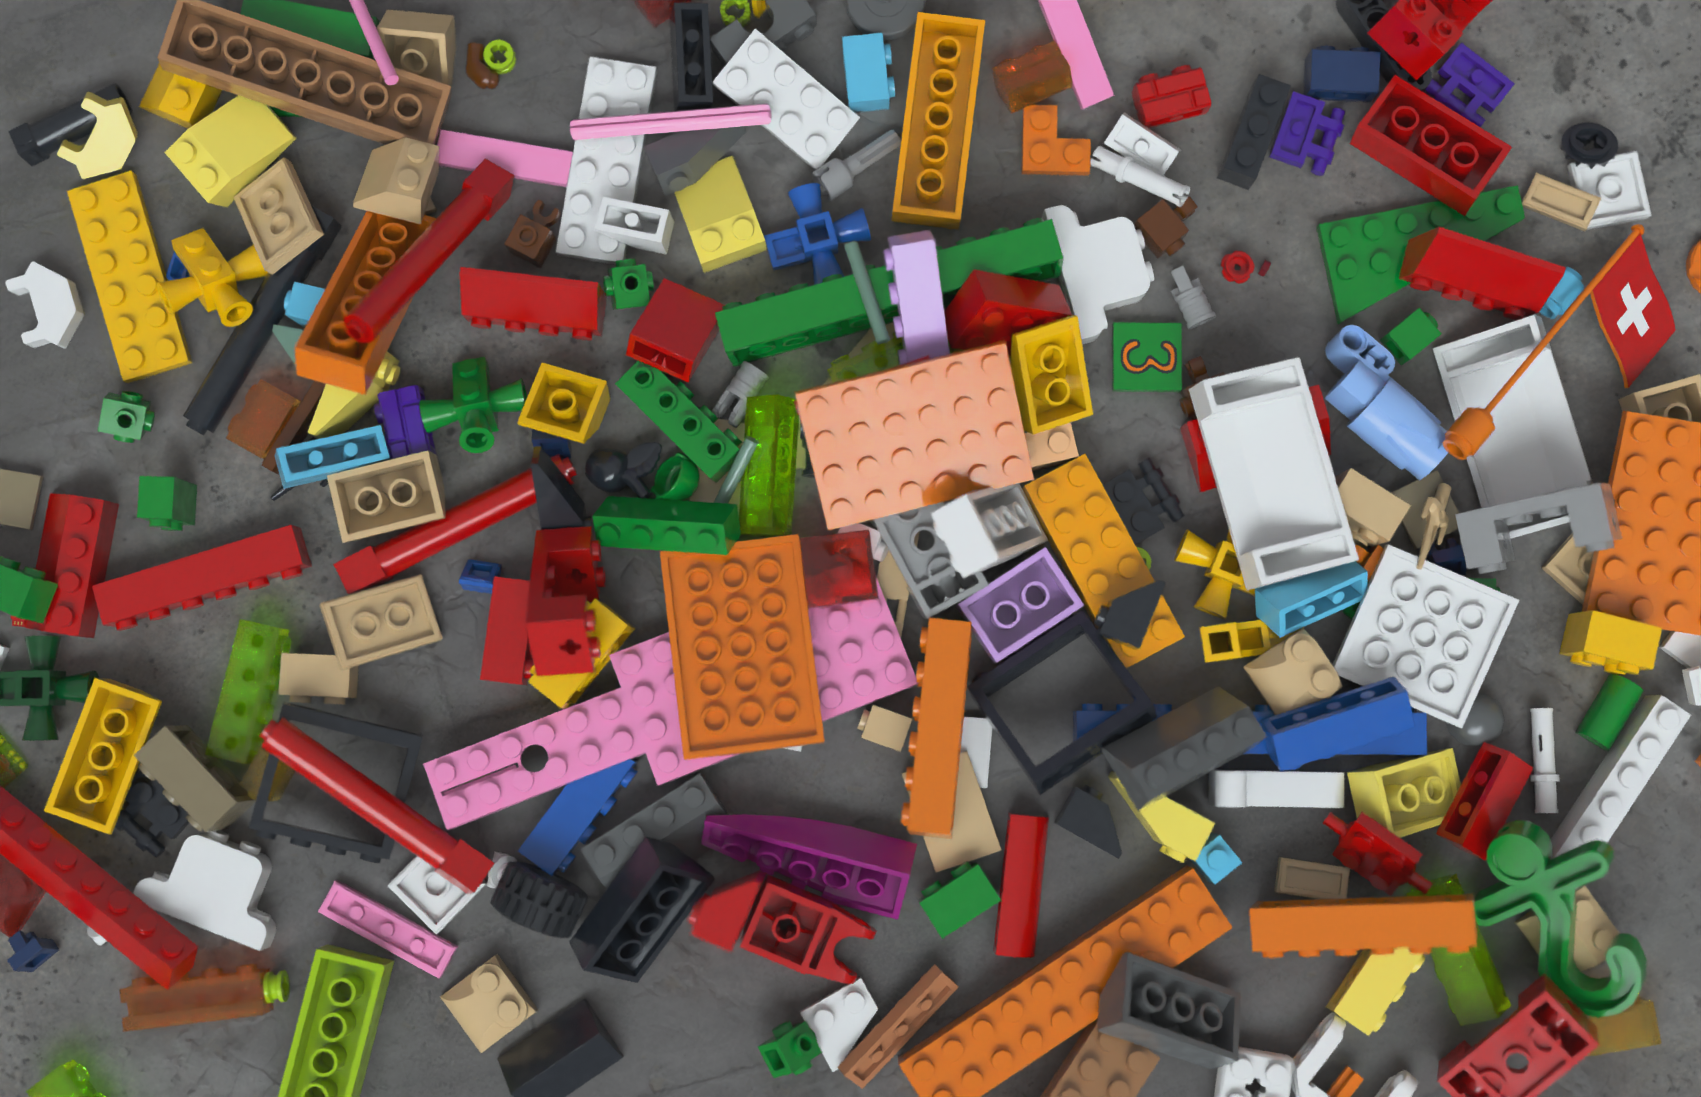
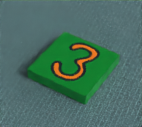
(1146, 357)

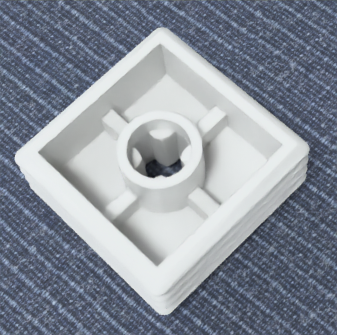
(1270, 1069)

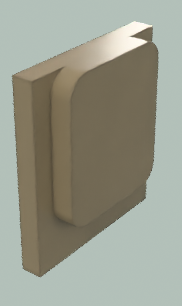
(1416, 495)
(19, 498)

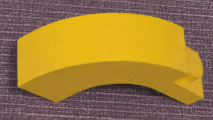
(1238, 640)

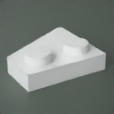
(840, 1020)

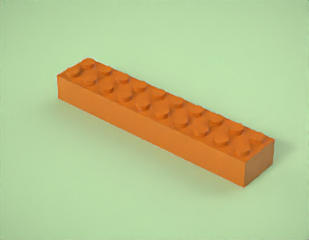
(1062, 991)

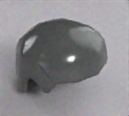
(1482, 724)

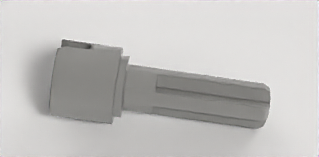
(838, 175)

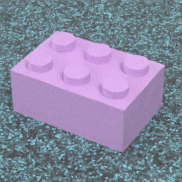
(1020, 605)

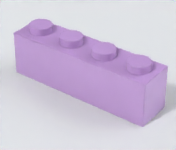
(917, 296)

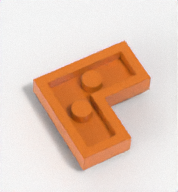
(1045, 152)

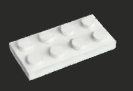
(802, 110)

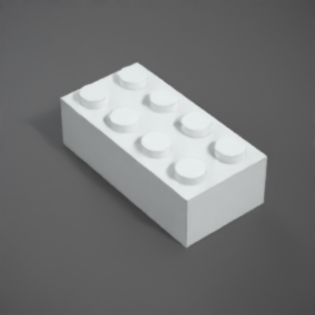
(988, 528)

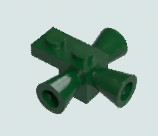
(43, 687)

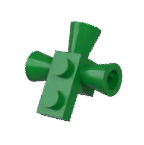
(473, 405)

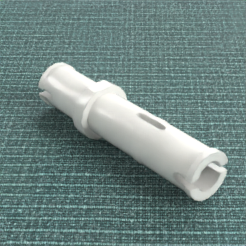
(1127, 170)
(1544, 760)

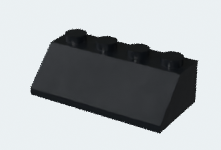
(640, 911)

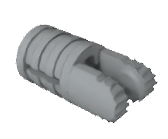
(745, 384)

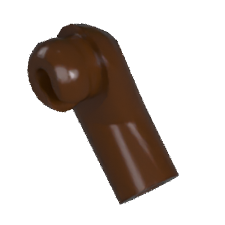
(477, 70)

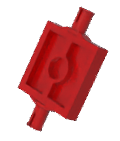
(1377, 854)

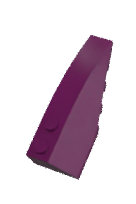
(836, 859)

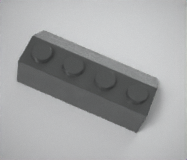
(1183, 746)
(672, 819)
(1171, 1012)

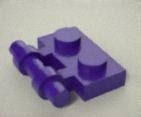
(1474, 78)
(1297, 131)

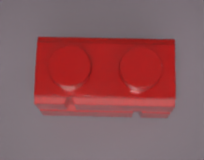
(1171, 96)

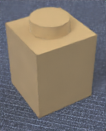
(884, 727)

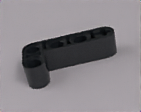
(1356, 19)

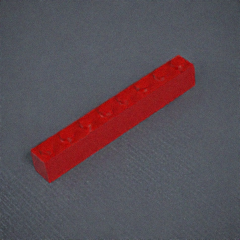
(93, 894)

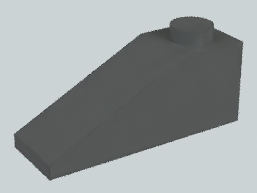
(688, 155)

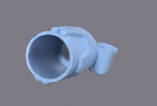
(1381, 408)

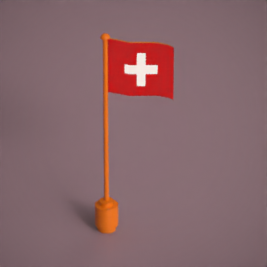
(1630, 315)

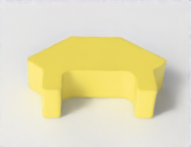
(108, 141)

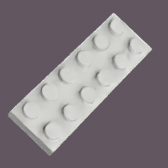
(604, 165)

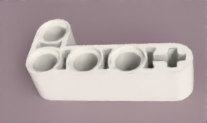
(1276, 788)

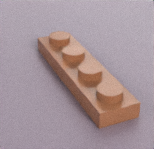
(898, 1026)

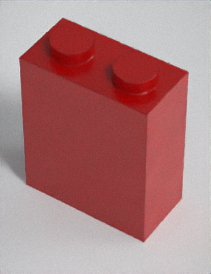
(674, 330)

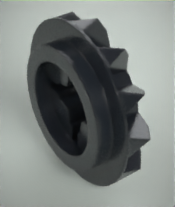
(1581, 135)

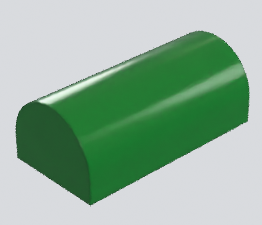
(1609, 711)

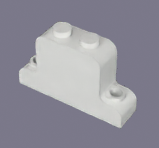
(1099, 267)
(215, 888)

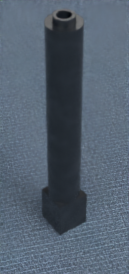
(252, 336)

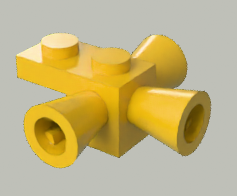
(211, 278)
(1221, 568)

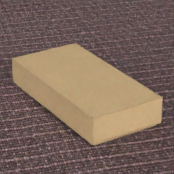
(1561, 202)
(1311, 879)

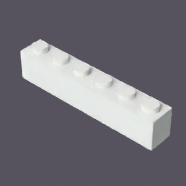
(1621, 774)

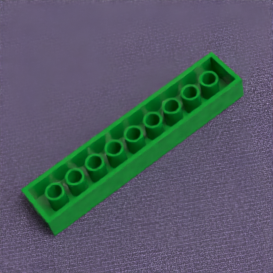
(836, 309)

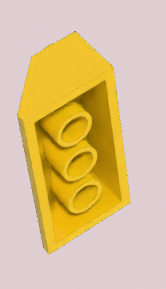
(102, 756)

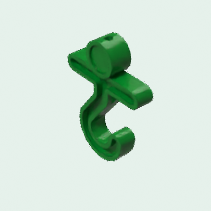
(1533, 880)

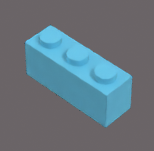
(330, 455)
(1310, 597)

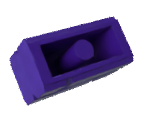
(403, 421)

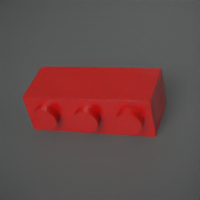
(506, 642)
(1484, 800)

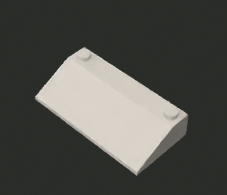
(1534, 434)
(1273, 473)

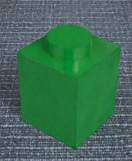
(1411, 336)

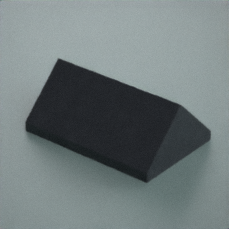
(560, 1055)

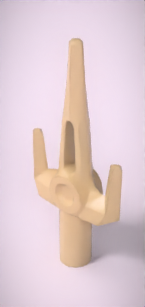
(1436, 518)

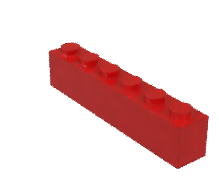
(201, 577)

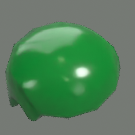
(676, 479)

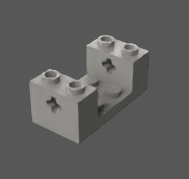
(1487, 536)
(929, 573)

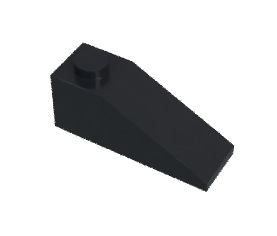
(556, 499)

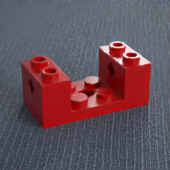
(1423, 30)
(557, 612)
(1543, 1028)

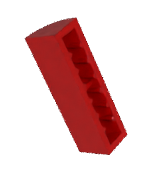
(1021, 885)

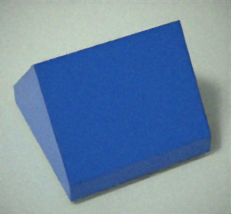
(479, 576)

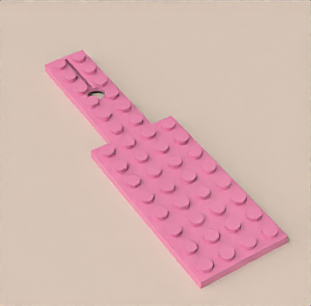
(855, 664)

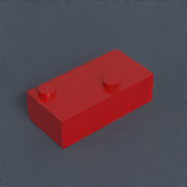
(1430, 145)

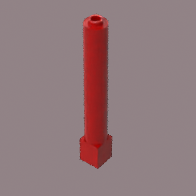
(480, 199)
(380, 562)
(450, 857)

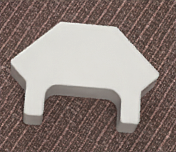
(54, 303)

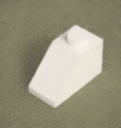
(635, 224)

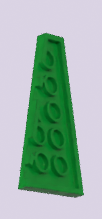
(1368, 250)

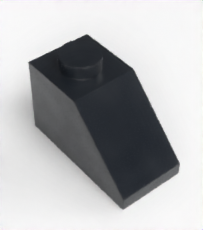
(1129, 615)
(1090, 819)

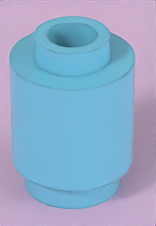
(1563, 294)

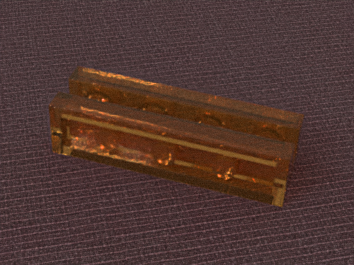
(195, 999)

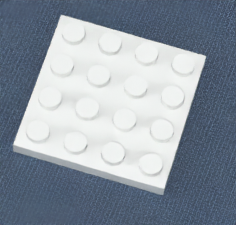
(1427, 632)

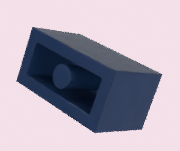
(1342, 74)

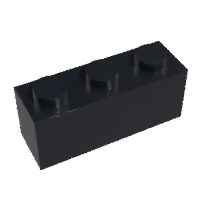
(691, 56)
(1254, 131)

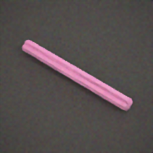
(670, 121)

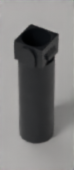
(71, 123)

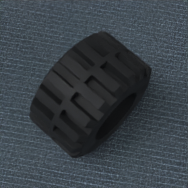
(539, 900)

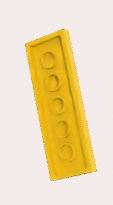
(125, 276)

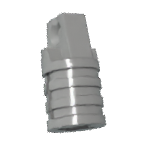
(1191, 299)

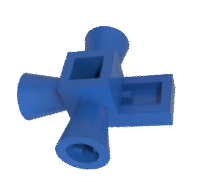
(815, 235)

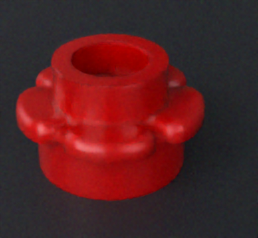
(1243, 260)

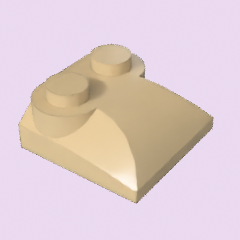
(1293, 673)
(489, 1003)

